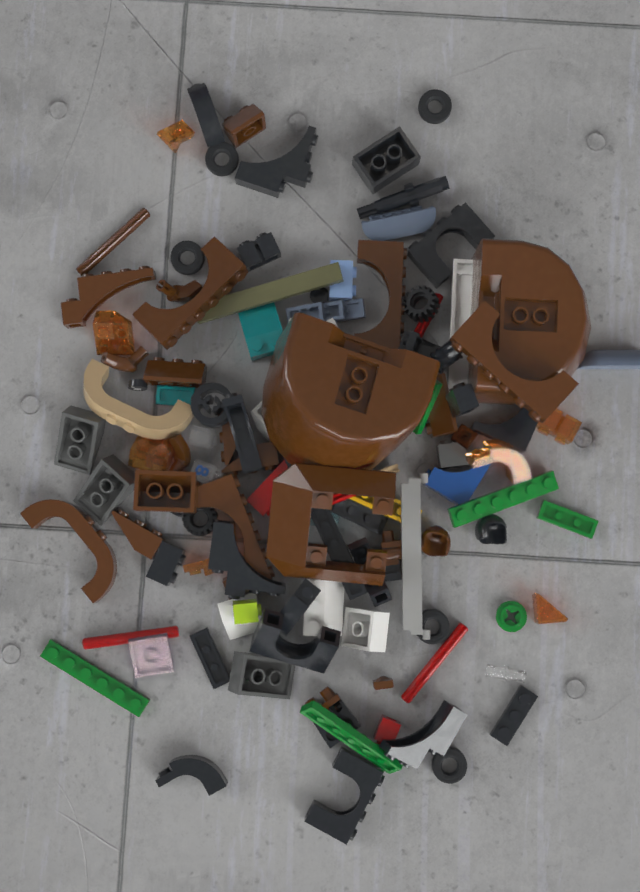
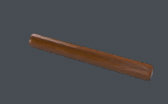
(113, 241)

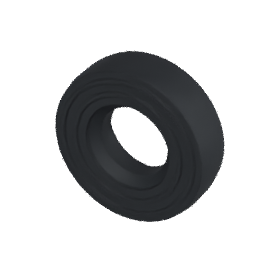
(438, 95)
(227, 169)
(191, 268)
(443, 623)
(452, 777)

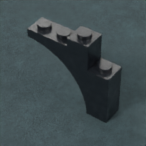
(270, 175)
(240, 575)

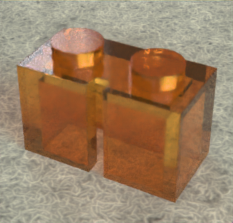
(559, 426)

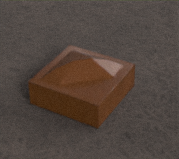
(464, 436)
(383, 683)

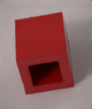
(386, 729)

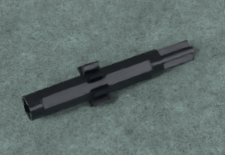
(410, 195)

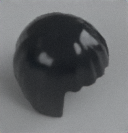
(491, 530)

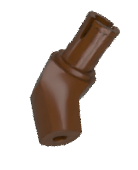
(179, 293)
(122, 363)
(181, 453)

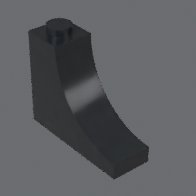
(515, 431)

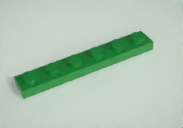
(502, 499)
(95, 678)
(349, 736)

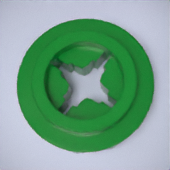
(520, 617)

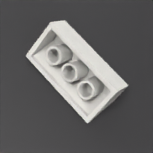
(326, 608)

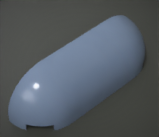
(399, 223)
(611, 359)

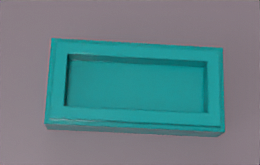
(170, 394)

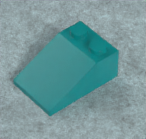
(261, 330)

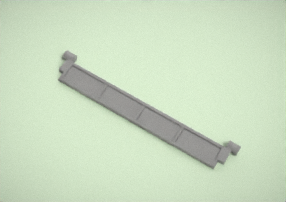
(412, 556)

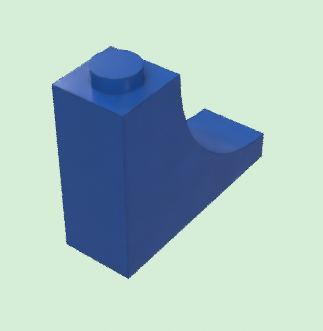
(455, 486)

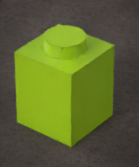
(246, 611)

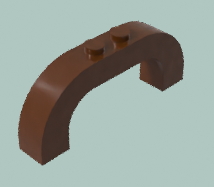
(95, 540)

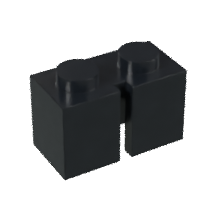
(259, 252)
(461, 399)
(165, 564)

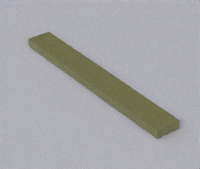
(275, 291)

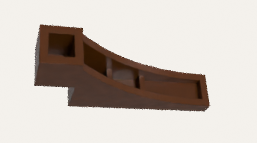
(97, 289)

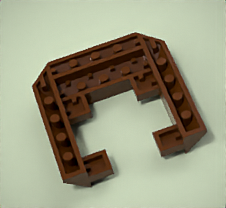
(313, 486)

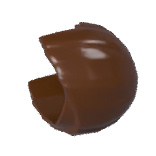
(435, 541)

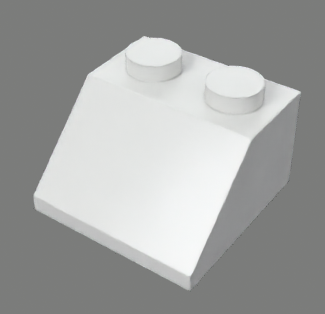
(365, 629)
(236, 630)

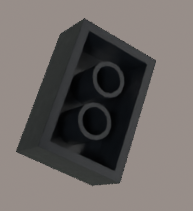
(386, 160)

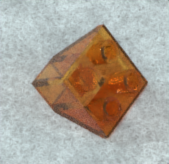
(113, 333)

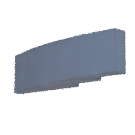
(338, 310)

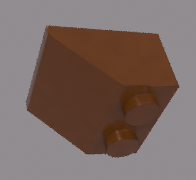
(244, 125)

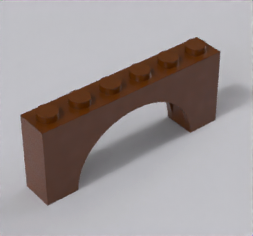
(387, 260)
(170, 324)
(538, 397)
(224, 495)

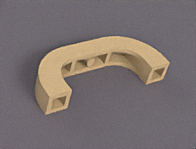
(129, 417)

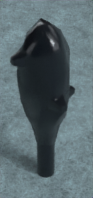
(446, 356)

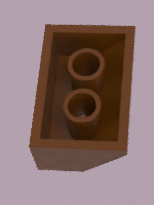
(175, 372)
(440, 419)
(165, 491)

